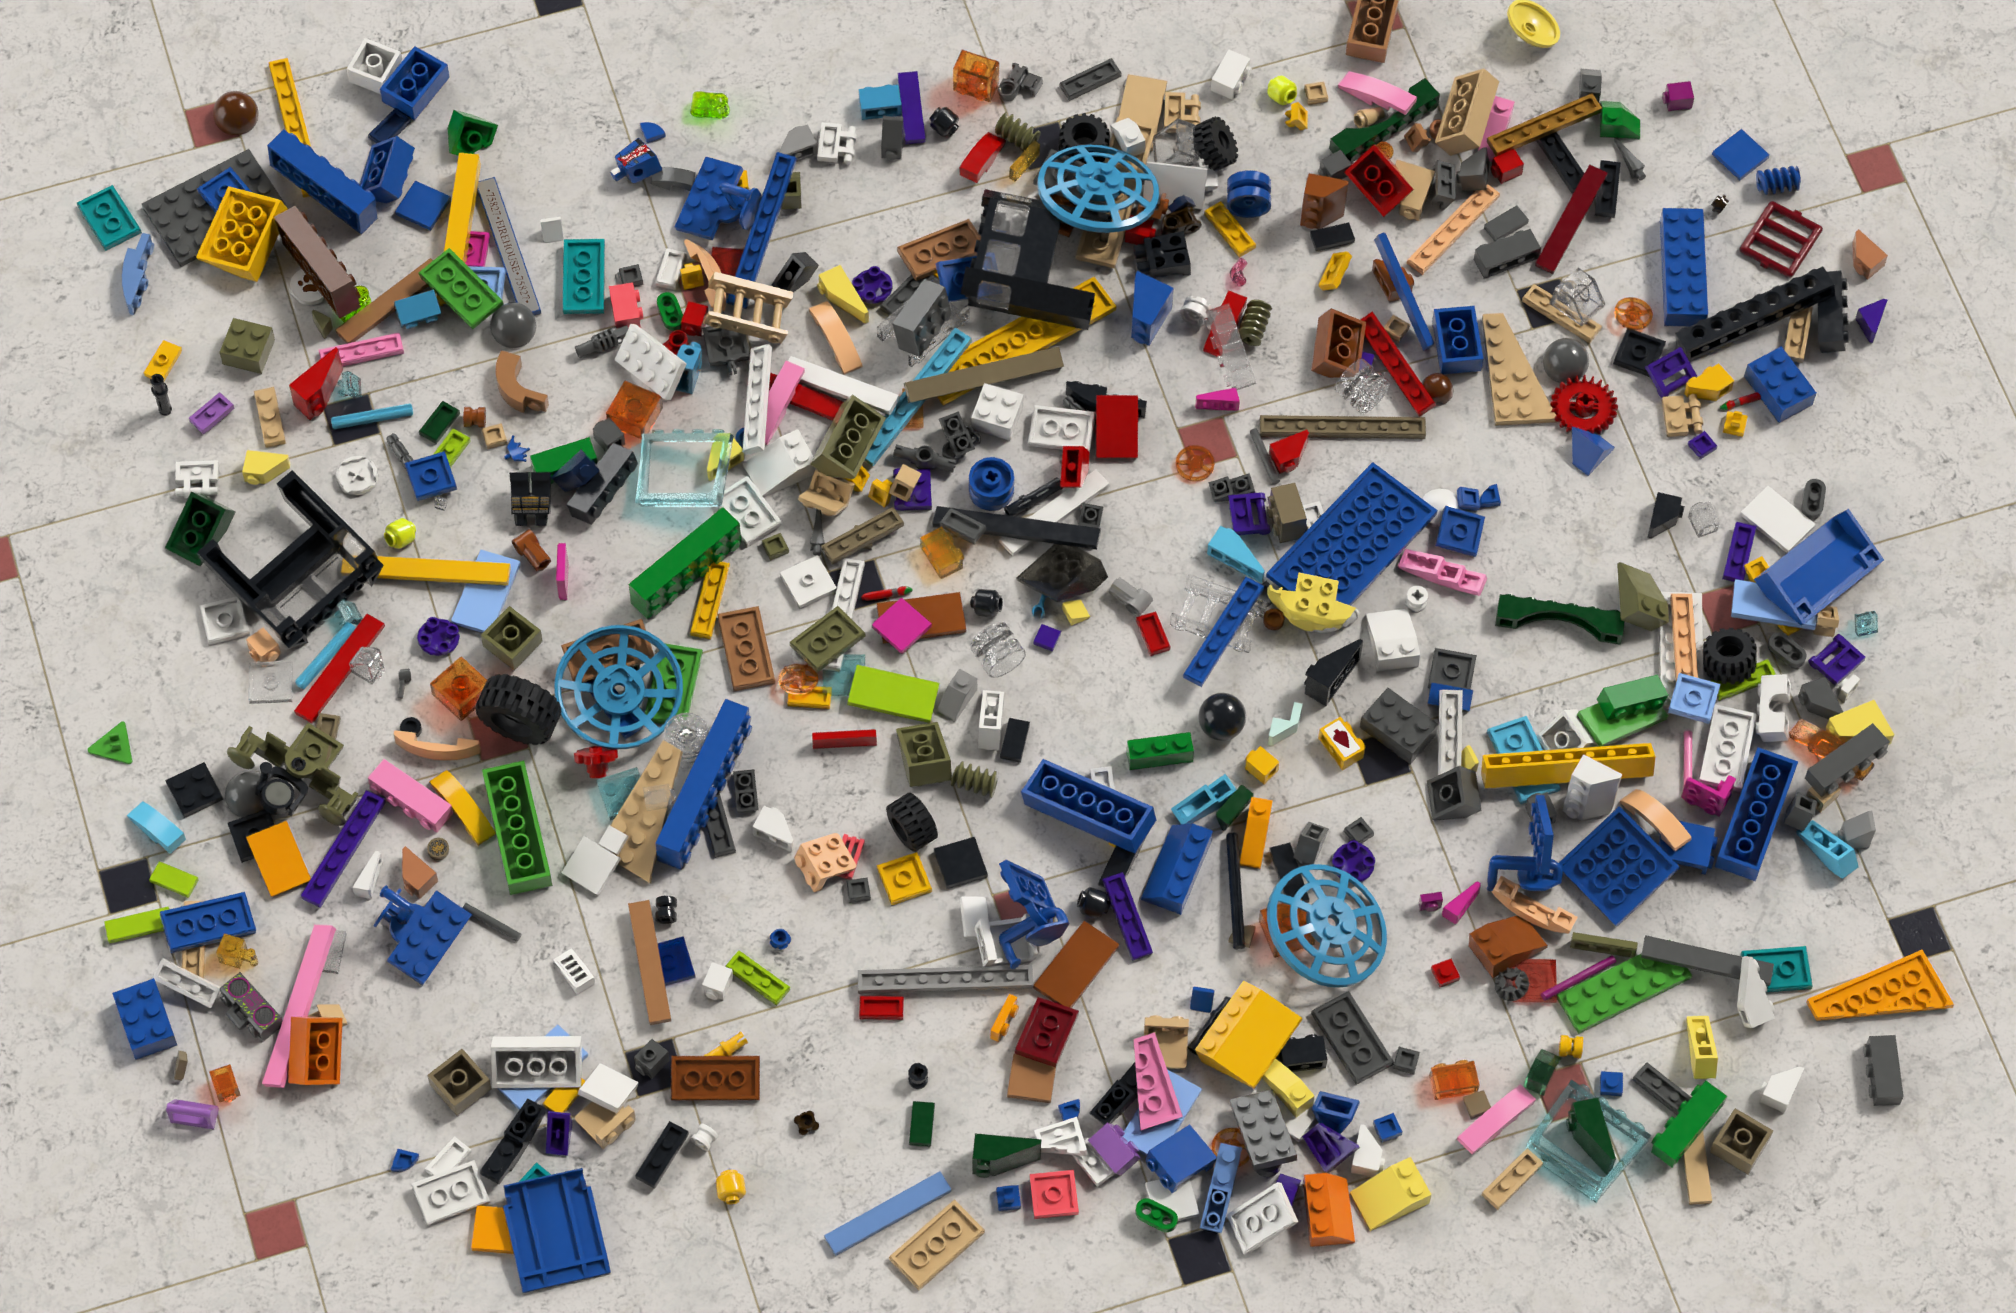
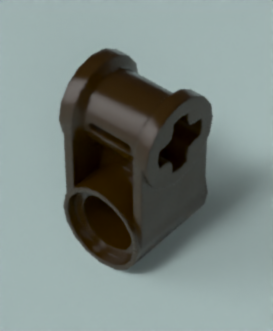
(1181, 221)

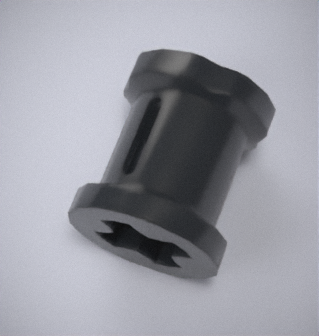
(918, 1083)

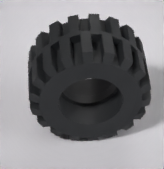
(1084, 127)
(1729, 668)
(912, 822)

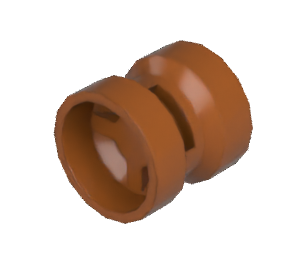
(474, 417)

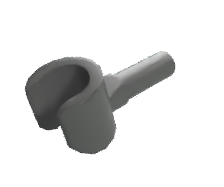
(404, 675)

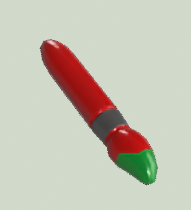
(1728, 405)
(901, 591)

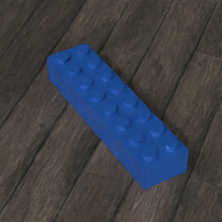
(703, 784)

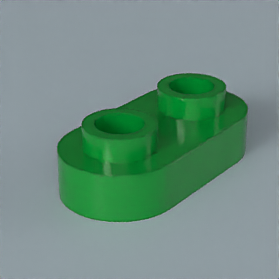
(671, 312)
(1158, 1214)

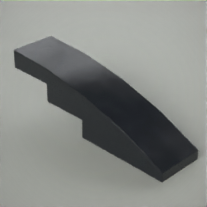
(1119, 862)

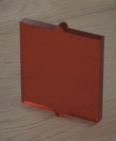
(727, 259)

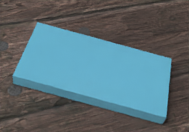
(1519, 737)

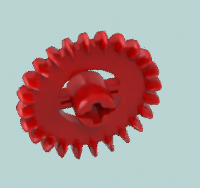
(1584, 405)

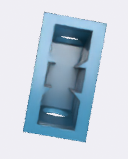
(692, 356)

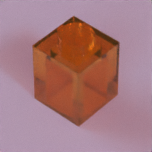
(225, 1083)

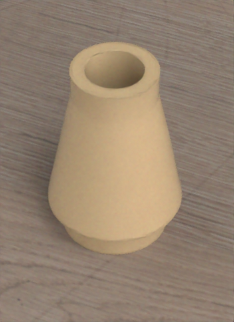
(1367, 117)

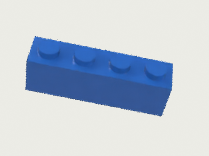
(1177, 867)

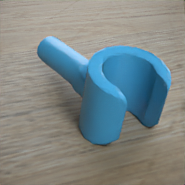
(1040, 606)

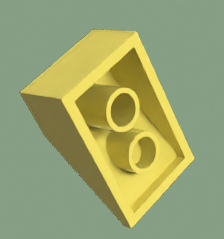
(1391, 1194)

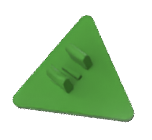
(113, 745)

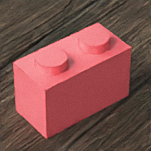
(624, 305)

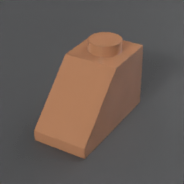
(1867, 255)
(416, 874)

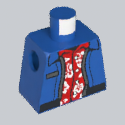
(636, 162)

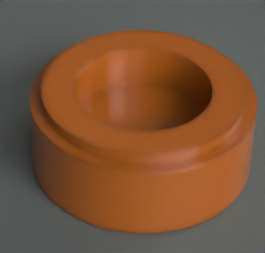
(1273, 619)

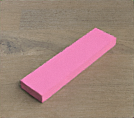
(368, 349)

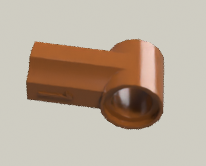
(528, 545)

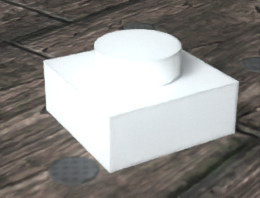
(1847, 687)

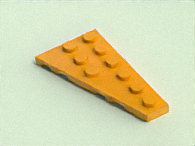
(1894, 988)

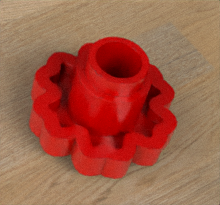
(596, 760)

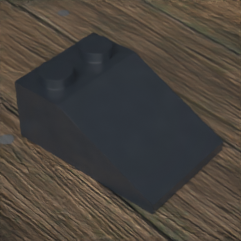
(1331, 671)

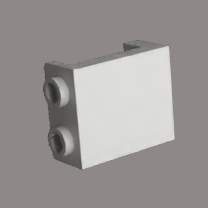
(989, 945)

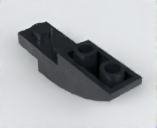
(1086, 396)
(1117, 1098)
(514, 1142)

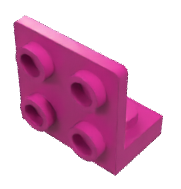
(1707, 798)

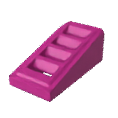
(1218, 400)
(1458, 906)

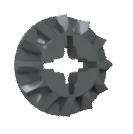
(1511, 993)

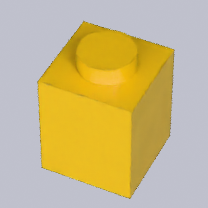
(1261, 765)

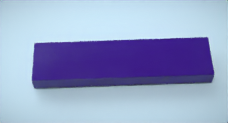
(911, 107)
(1127, 916)

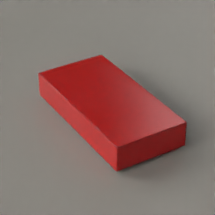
(1153, 633)
(881, 1007)

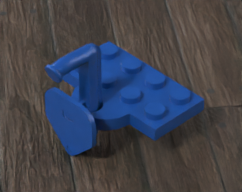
(714, 196)
(1532, 871)
(1032, 893)
(421, 931)

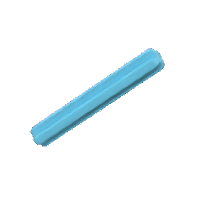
(372, 416)
(324, 656)

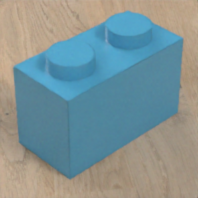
(880, 102)
(417, 309)

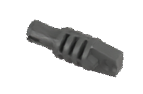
(602, 341)

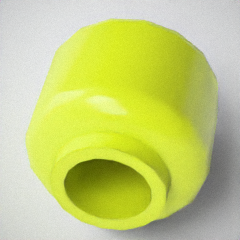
(1282, 90)
(400, 533)

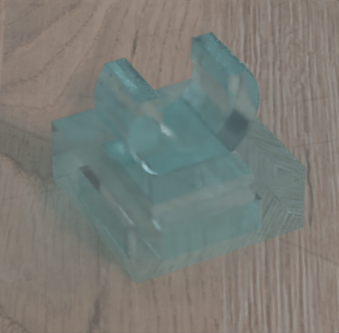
(350, 385)
(349, 612)
(1866, 623)

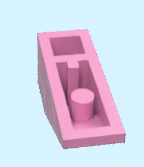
(1497, 122)

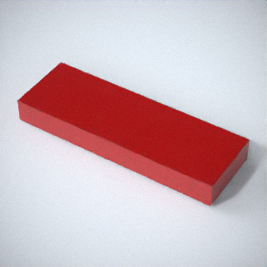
(844, 739)

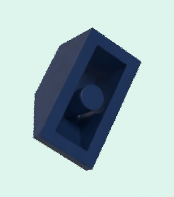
(576, 472)

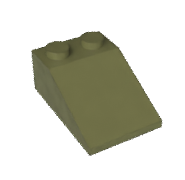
(1641, 599)
(924, 754)

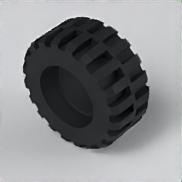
(518, 709)

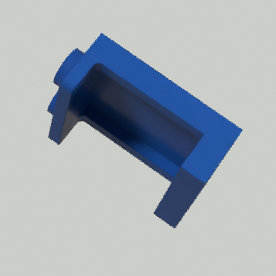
(1695, 852)
(1180, 1158)

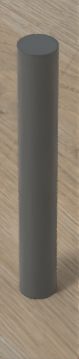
(1264, 456)
(492, 922)

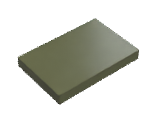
(827, 639)

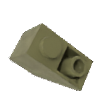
(793, 194)

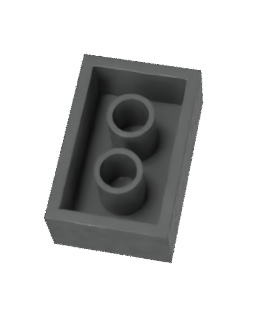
(922, 318)
(1399, 725)

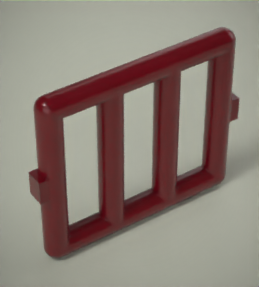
(1763, 220)

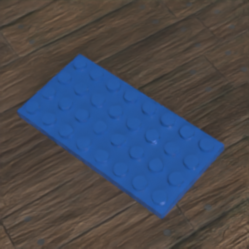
(1356, 535)

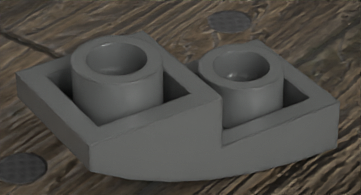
(673, 176)
(956, 434)
(1224, 486)
(1091, 515)
(745, 790)

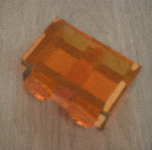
(1454, 1079)

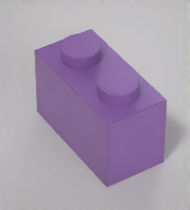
(1114, 1148)

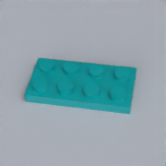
(583, 276)

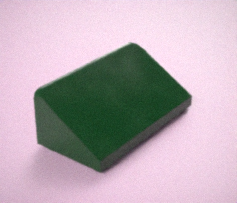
(1233, 807)

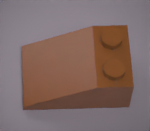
(1505, 943)

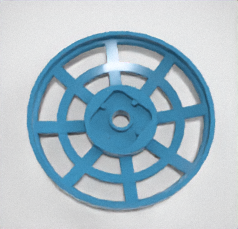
(1091, 189)
(618, 675)
(1321, 930)

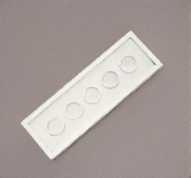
(1666, 648)

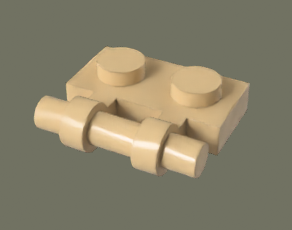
(1175, 108)
(1675, 415)

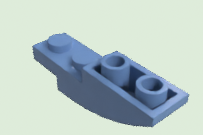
(133, 272)
(1221, 1188)

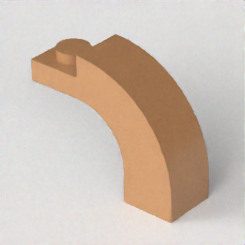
(518, 397)

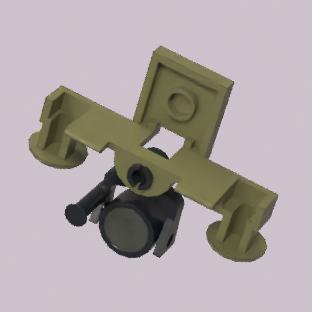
(309, 756)

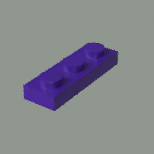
(1739, 552)

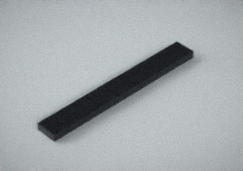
(1029, 528)

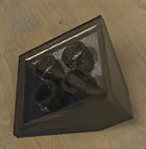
(1064, 573)

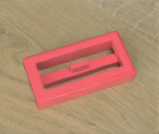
(852, 840)

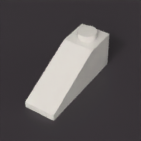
(990, 720)

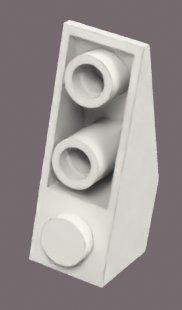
(1752, 996)

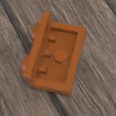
(1160, 209)

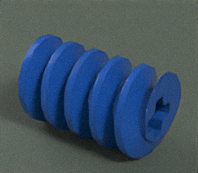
(1778, 179)

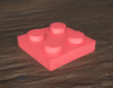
(1054, 1194)

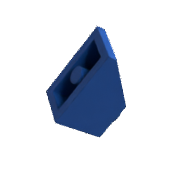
(1434, 695)

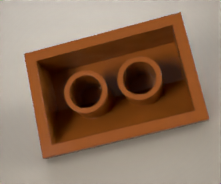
(1323, 201)
(1337, 343)

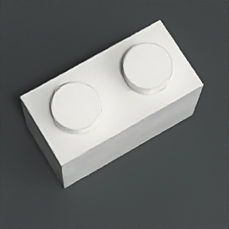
(1230, 74)

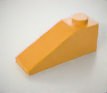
(1256, 832)

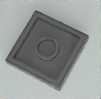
(1452, 668)

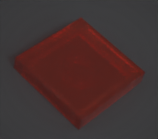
(1541, 978)

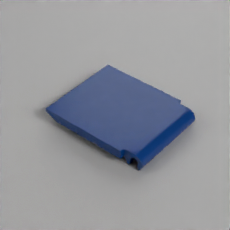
(554, 1230)

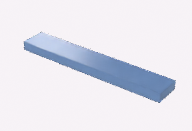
(887, 1213)

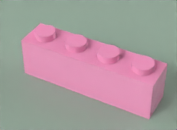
(410, 796)

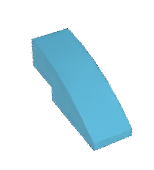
(1204, 800)
(157, 827)

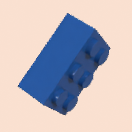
(414, 83)
(1457, 340)
(1780, 384)
(144, 1019)

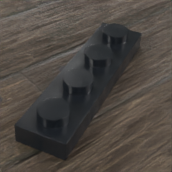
(1562, 160)

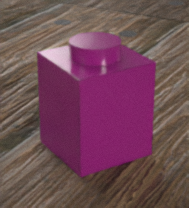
(1678, 96)

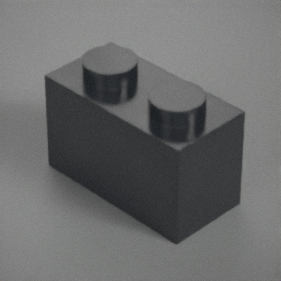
(1304, 1053)

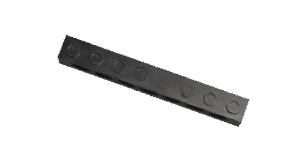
(1751, 322)

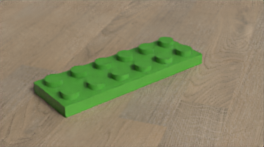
(1619, 990)

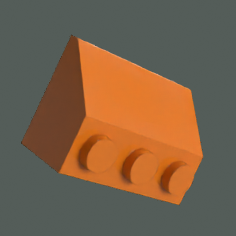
(315, 1050)
(1328, 1209)

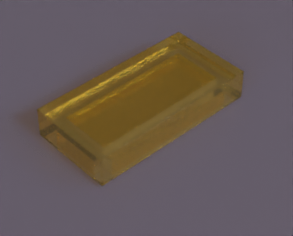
(1024, 161)

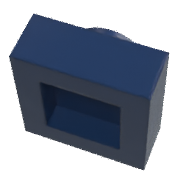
(1180, 203)

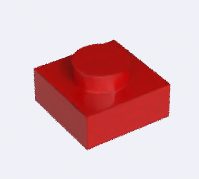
(1445, 972)

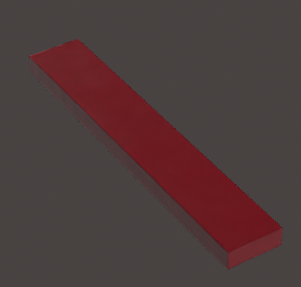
(1571, 219)

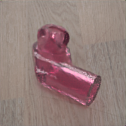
(1236, 272)

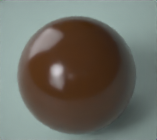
(235, 113)

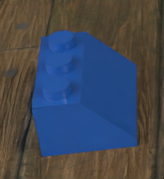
(387, 169)

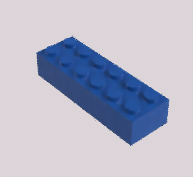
(322, 181)
(1683, 266)
(1089, 806)
(1756, 814)

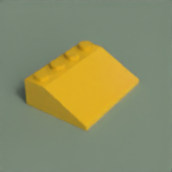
(242, 233)
(1247, 1035)

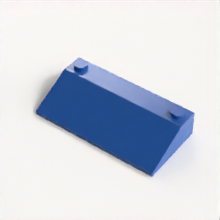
(1820, 568)

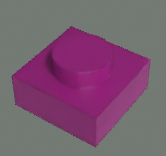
(1430, 901)

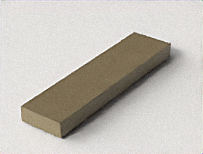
(862, 535)

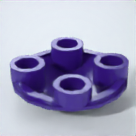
(873, 285)
(438, 636)
(1354, 860)

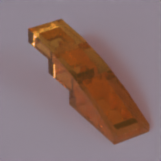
(1820, 742)

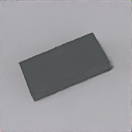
(1506, 223)
(962, 526)

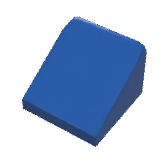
(1202, 999)

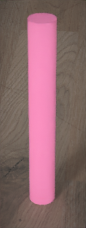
(1687, 755)

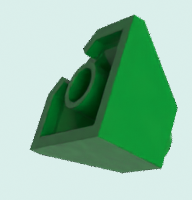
(1618, 121)
(469, 133)

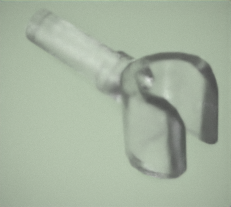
(440, 503)

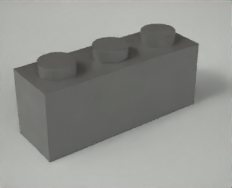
(1507, 253)
(1883, 1070)

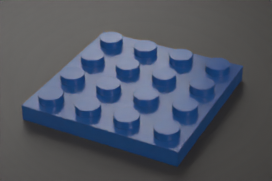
(1618, 866)

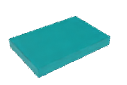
(109, 217)
(1790, 967)

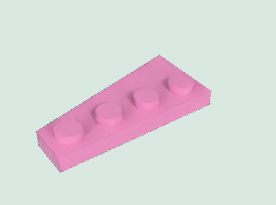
(1154, 1088)

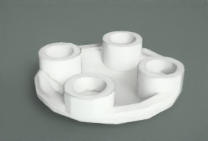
(1438, 499)

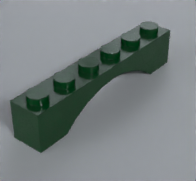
(1359, 140)
(1518, 611)

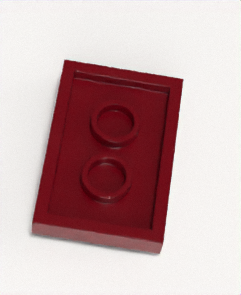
(1046, 1032)

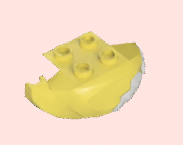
(1313, 605)

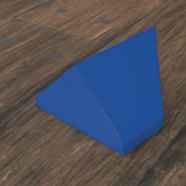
(1588, 450)
(1334, 1110)

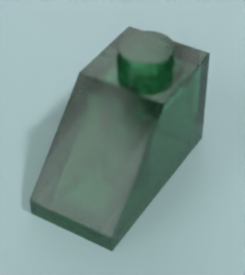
(1542, 1072)

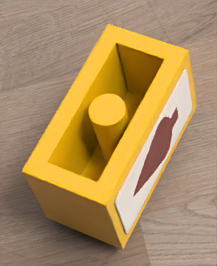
(1341, 743)

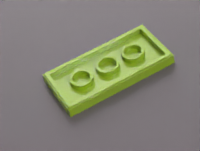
(893, 693)

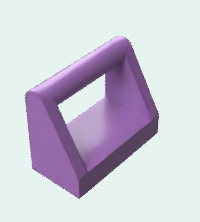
(192, 1113)

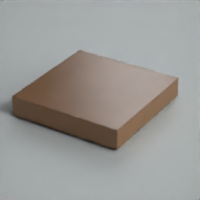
(1031, 1080)

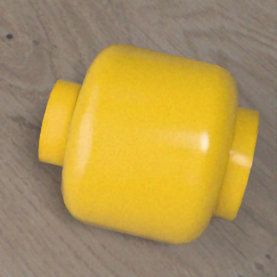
(730, 1186)

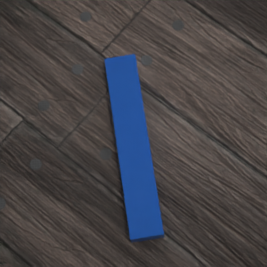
(1404, 291)
(1223, 631)

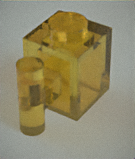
(234, 951)

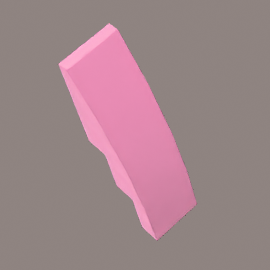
(1377, 91)
(781, 395)
(1443, 573)
(1496, 1119)

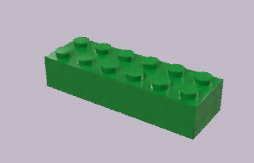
(685, 563)

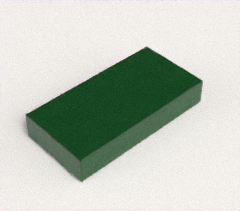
(439, 422)
(922, 1123)

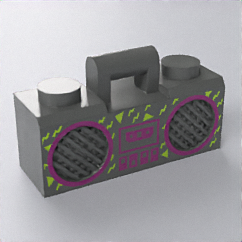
(258, 1013)

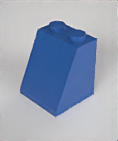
(1150, 307)

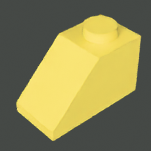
(736, 457)
(263, 466)

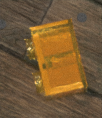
(941, 552)

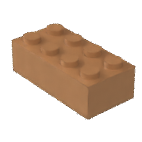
(1372, 29)

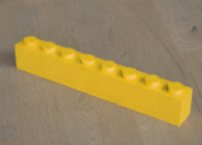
(1558, 765)

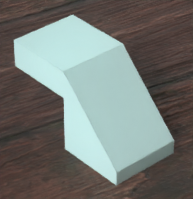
(1283, 728)

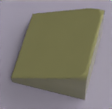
(323, 323)

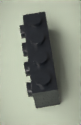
(1833, 317)
(599, 490)

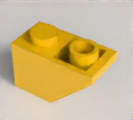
(1711, 384)

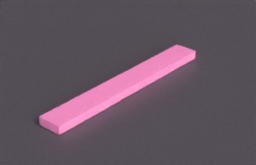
(299, 1002)

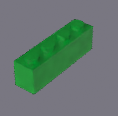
(1688, 1124)

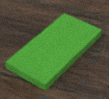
(460, 288)
(689, 662)
(1613, 730)

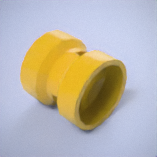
(1566, 1044)

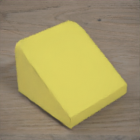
(1075, 611)
(1469, 759)

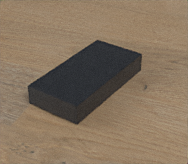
(1332, 236)
(1015, 740)

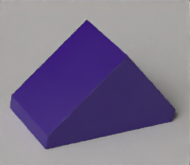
(1870, 317)
(558, 1133)

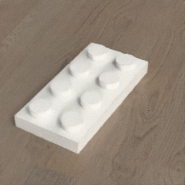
(650, 362)
(1727, 746)

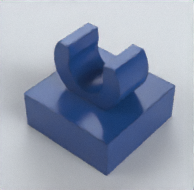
(1008, 1197)

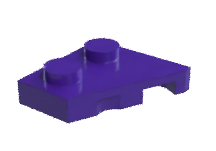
(1329, 1146)

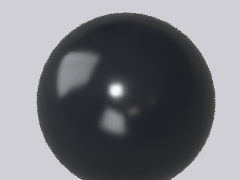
(1222, 716)

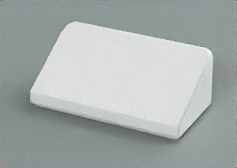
(972, 910)

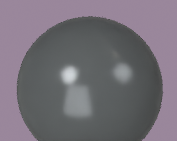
(513, 325)
(1565, 360)
(241, 794)

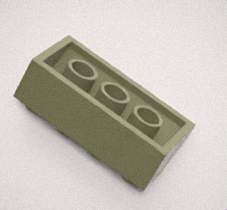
(848, 439)

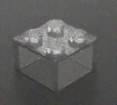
(1176, 144)

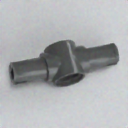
(915, 455)

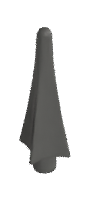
(1633, 164)
(817, 538)

